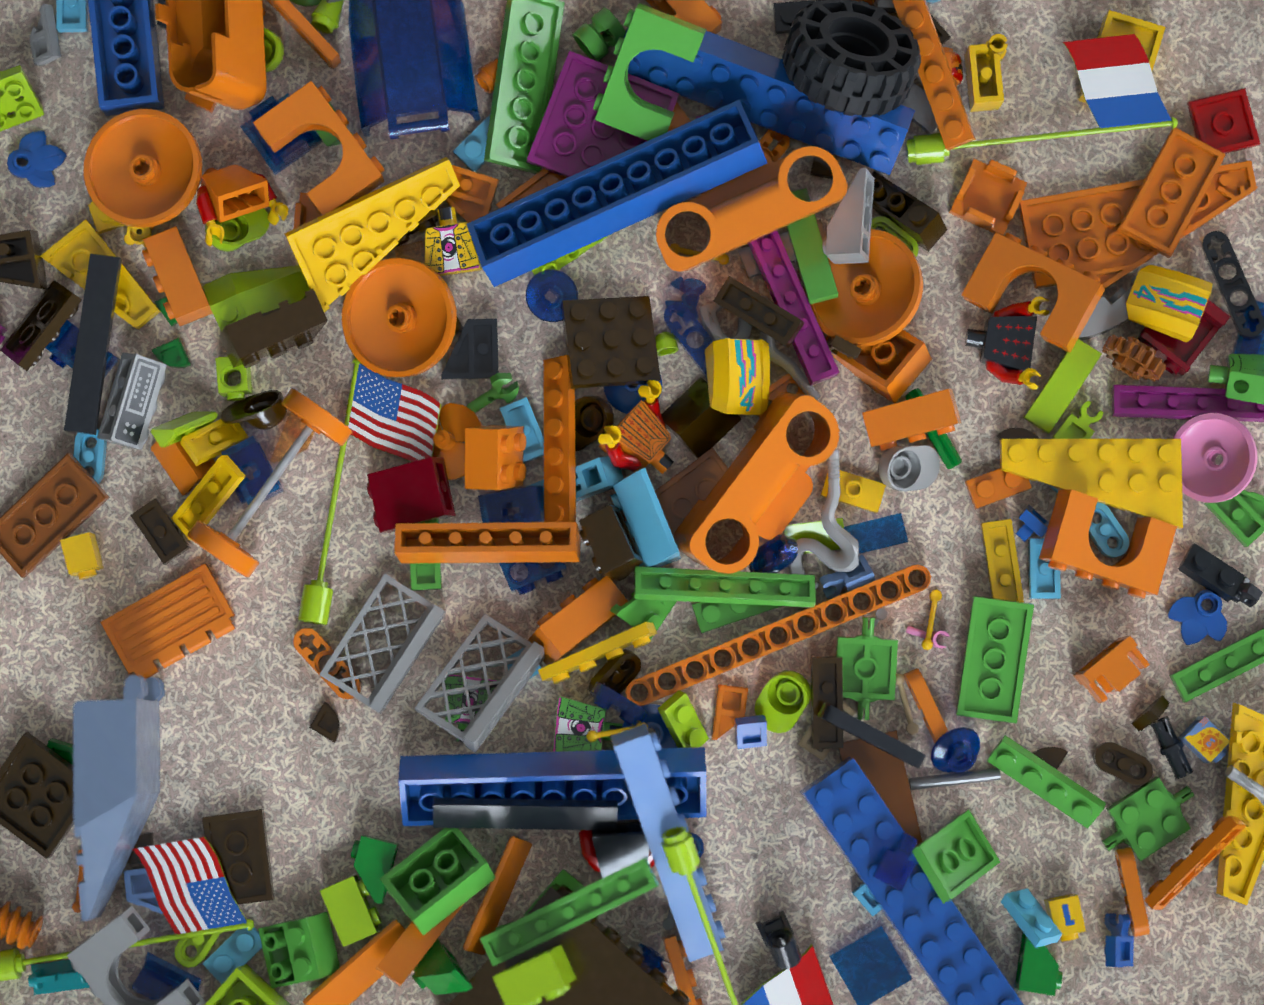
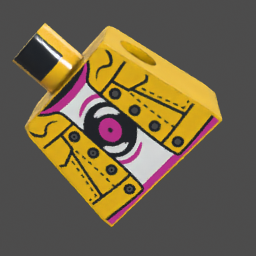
(450, 246)

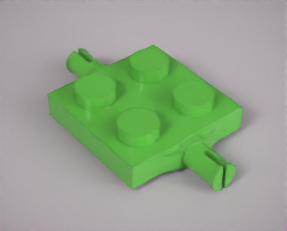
(868, 667)
(1148, 818)

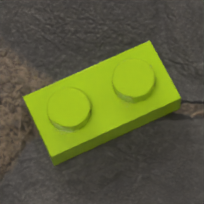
(683, 721)

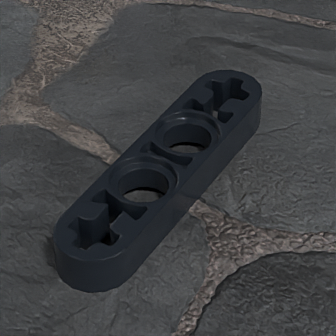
(1229, 286)
(871, 735)

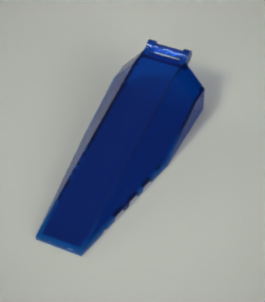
(411, 62)

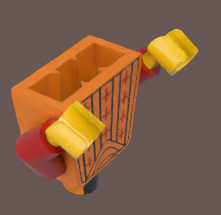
(234, 193)
(639, 434)

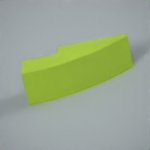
(1062, 386)

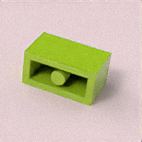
(350, 910)

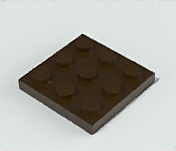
(610, 341)
(37, 795)

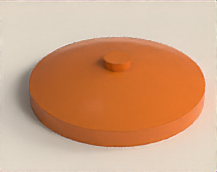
(142, 168)
(875, 296)
(399, 318)

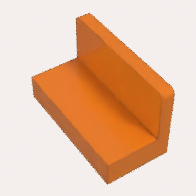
(180, 466)

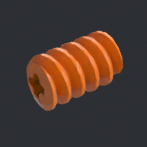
(18, 927)

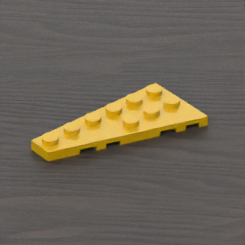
(359, 234)
(1121, 473)
(1244, 855)

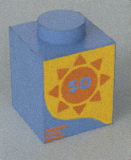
(1205, 740)

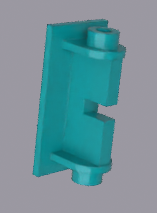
(55, 977)

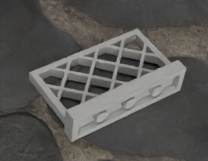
(404, 658)
(499, 699)

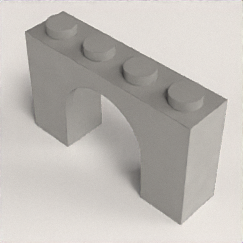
(99, 960)

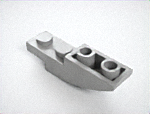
(1107, 316)

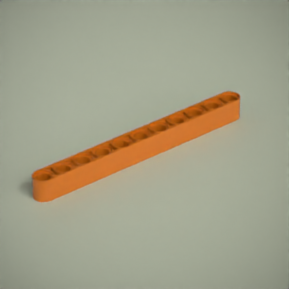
(790, 627)

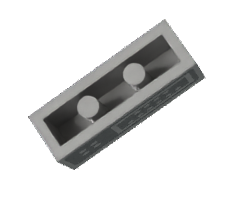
(132, 401)

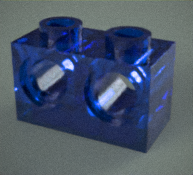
(535, 575)

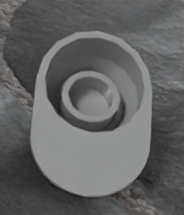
(909, 467)

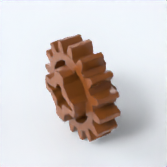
(1133, 358)

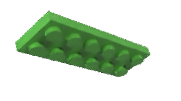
(523, 80)

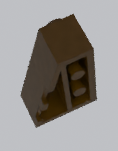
(21, 259)
(273, 331)

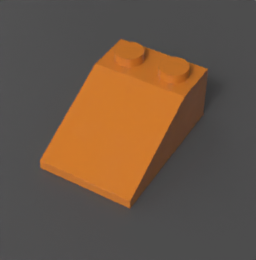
(890, 365)

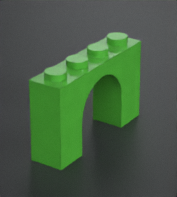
(646, 31)

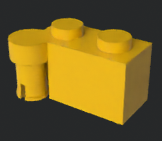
(984, 74)

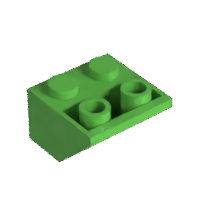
(299, 950)

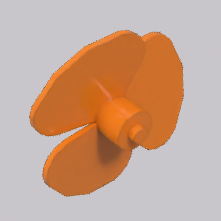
(454, 420)

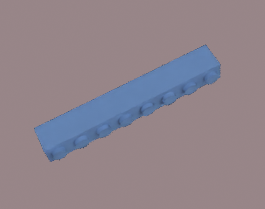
(657, 814)

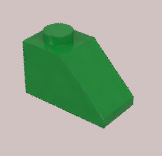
(372, 861)
(1037, 969)
(440, 971)

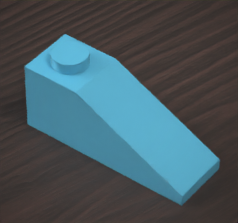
(594, 477)

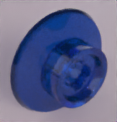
(556, 282)
(956, 750)

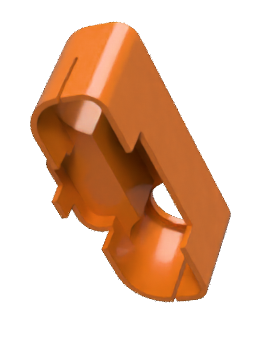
(216, 49)
(750, 208)
(761, 485)

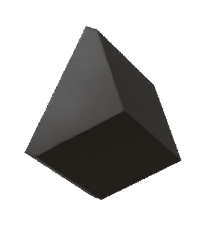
(696, 422)

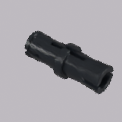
(1171, 747)

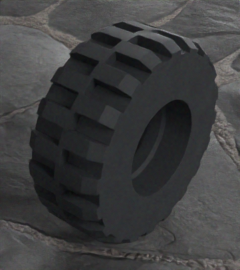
(851, 57)

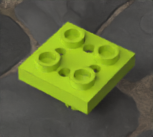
(13, 86)

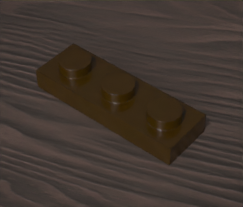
(758, 312)
(827, 688)

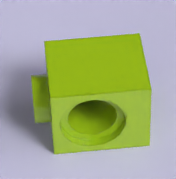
(233, 393)

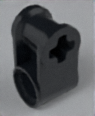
(780, 940)

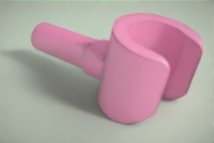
(920, 633)

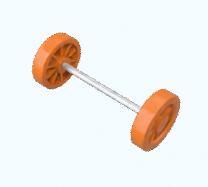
(224, 546)

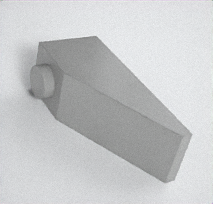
(851, 225)

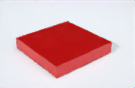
(1224, 121)

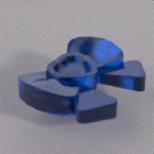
(692, 290)

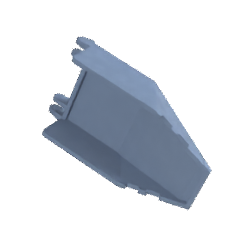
(114, 783)

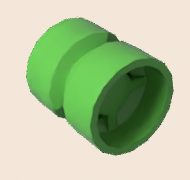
(589, 36)

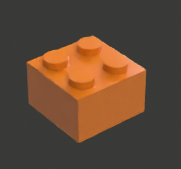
(494, 457)

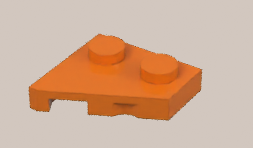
(474, 195)

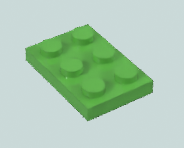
(955, 856)

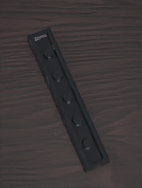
(93, 344)
(524, 814)

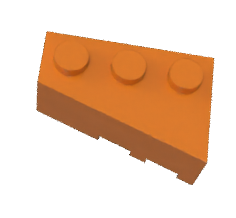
(577, 618)

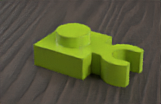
(1078, 427)

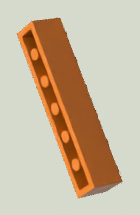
(487, 542)

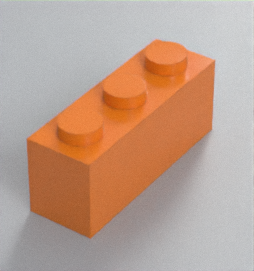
(176, 277)
(912, 419)

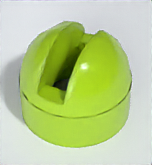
(666, 340)

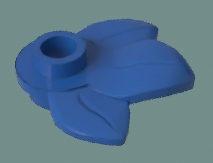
(40, 159)
(1197, 621)

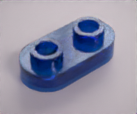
(775, 555)
(607, 698)

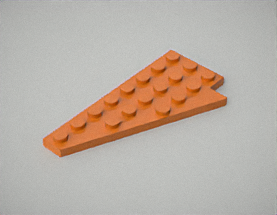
(1085, 223)

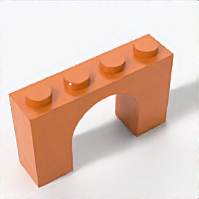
(309, 111)
(1009, 259)
(1069, 547)

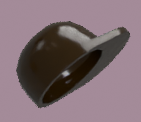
(259, 410)
(591, 417)

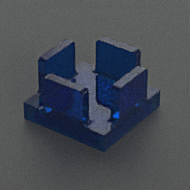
(289, 153)

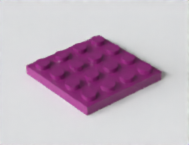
(570, 135)

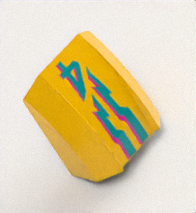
(1168, 301)
(738, 376)

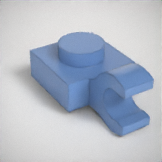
(851, 580)

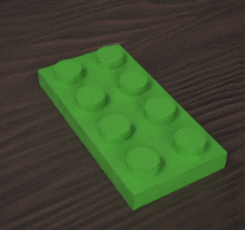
(994, 659)

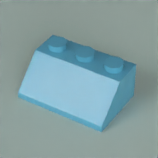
(645, 520)

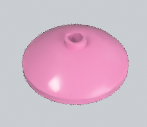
(1201, 443)

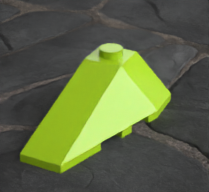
(253, 291)

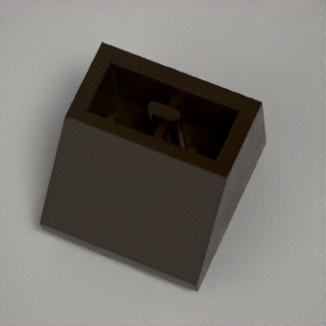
(610, 542)

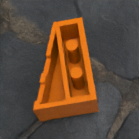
(692, 11)

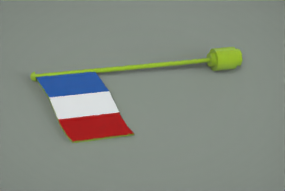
(1114, 85)
(793, 986)

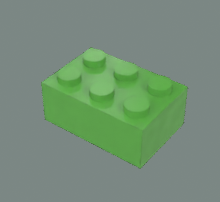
(437, 878)

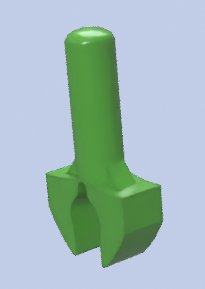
(496, 392)

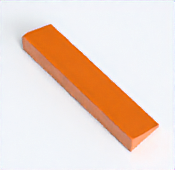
(498, 893)
(358, 972)

